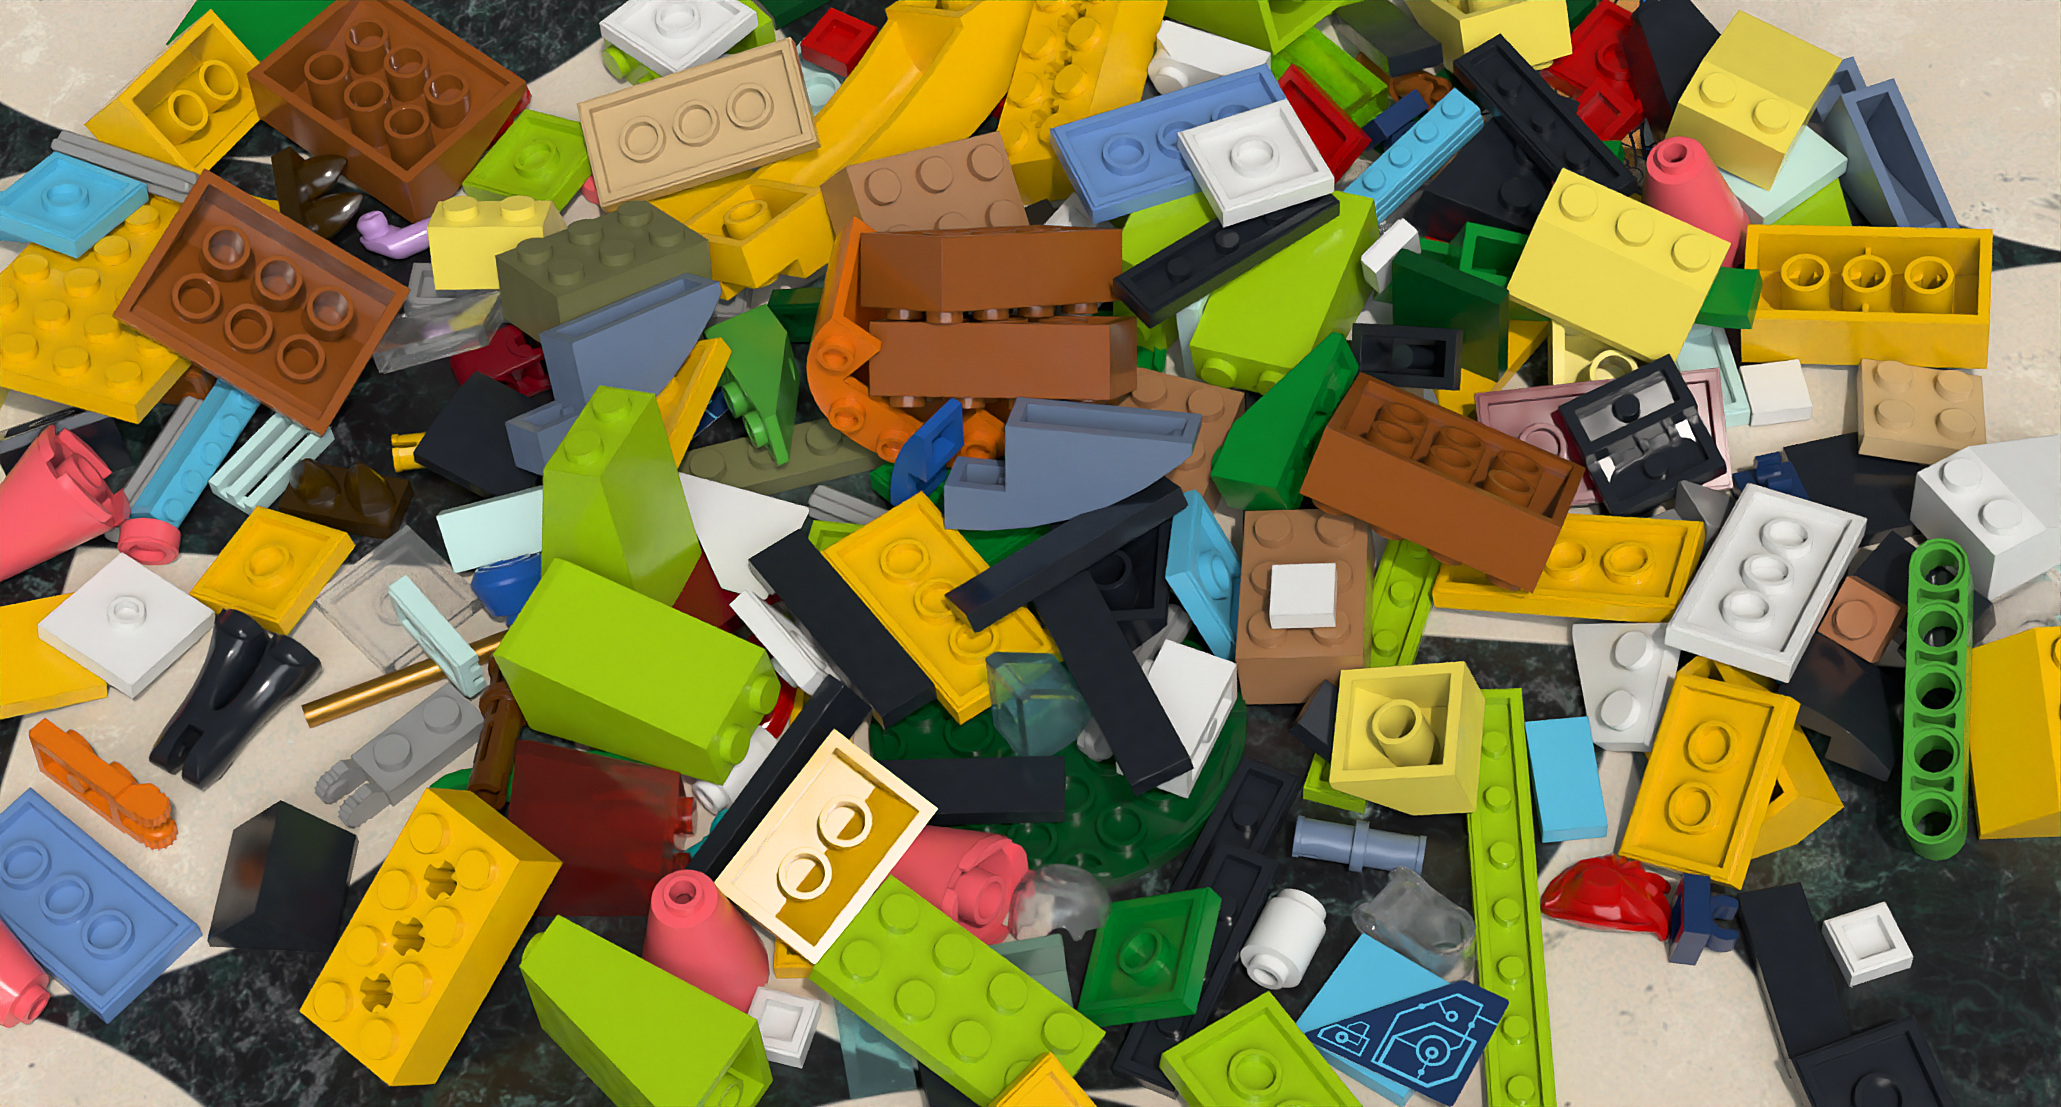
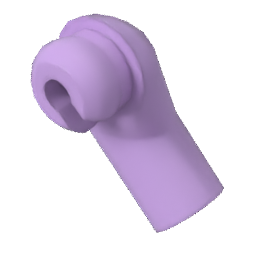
(392, 240)

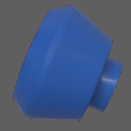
(507, 585)

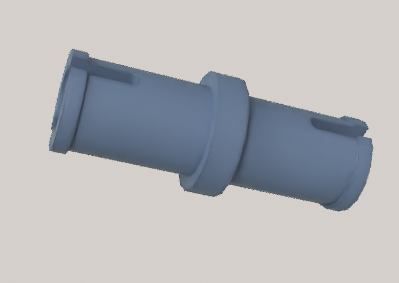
(1357, 845)

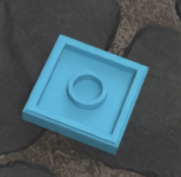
(68, 204)
(1205, 574)
(1363, 982)

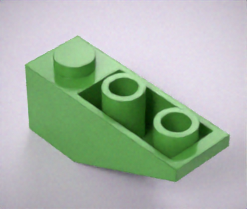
(760, 378)

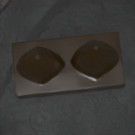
(304, 188)
(347, 499)

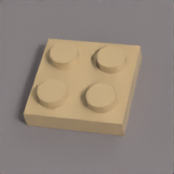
(1917, 411)

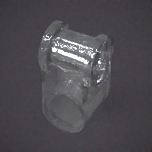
(1416, 918)

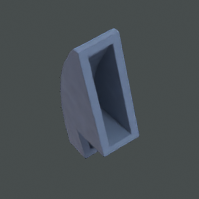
(1887, 162)
(621, 345)
(1066, 463)

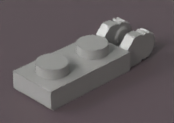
(402, 756)

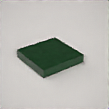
(1445, 297)

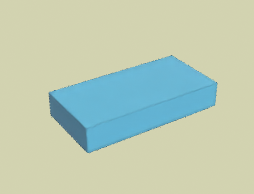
(1565, 779)

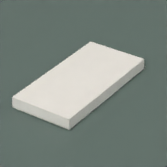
(1766, 582)

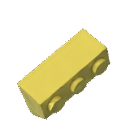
(1616, 269)

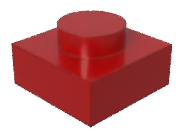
(838, 42)
(1606, 111)

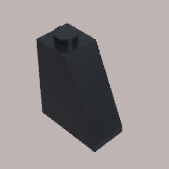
(1664, 54)

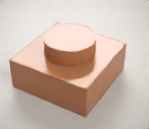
(1863, 619)

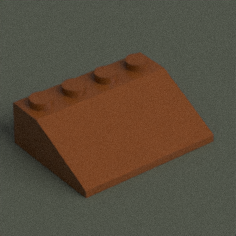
(388, 96)
(262, 303)
(1442, 482)

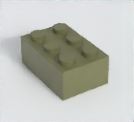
(596, 265)

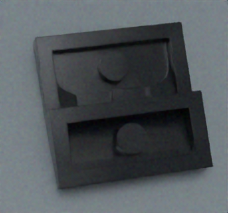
(1642, 438)
(472, 441)
(1851, 704)

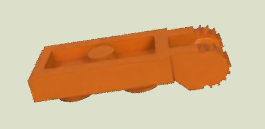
(104, 787)

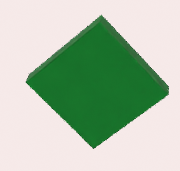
(1150, 958)

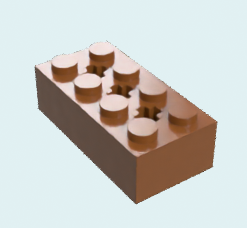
(989, 271)
(1010, 358)

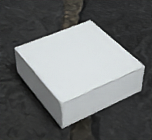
(1378, 258)
(1776, 392)
(1303, 595)
(1867, 944)
(785, 1024)

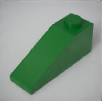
(1279, 434)

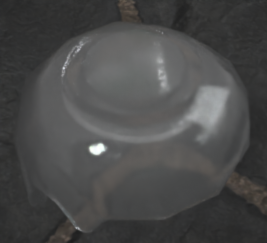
(1058, 898)

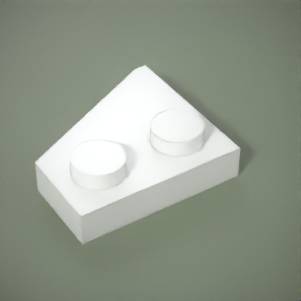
(1625, 681)

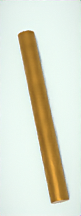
(388, 685)

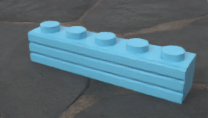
(1419, 153)
(195, 455)

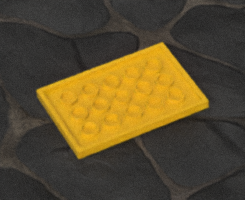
(61, 327)

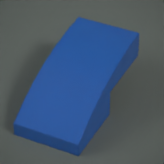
(925, 454)

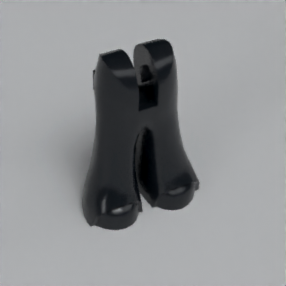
(232, 697)

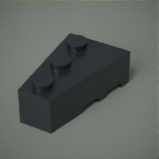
(1486, 185)

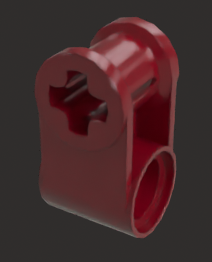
(506, 360)

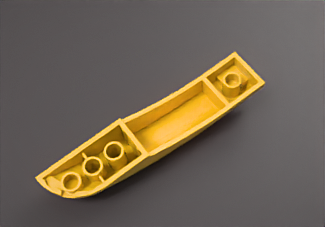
(918, 86)

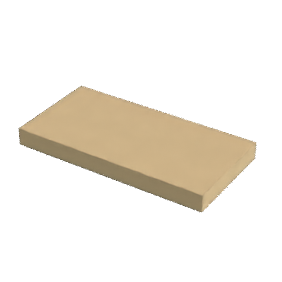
(698, 124)

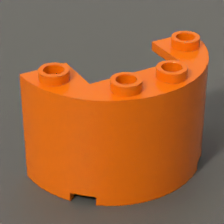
(841, 374)

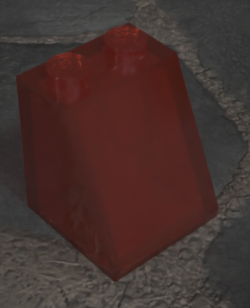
(607, 821)

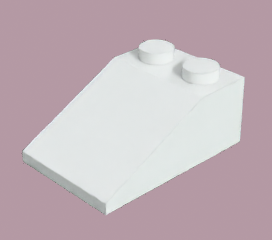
(1998, 507)

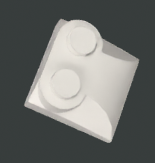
(1193, 57)

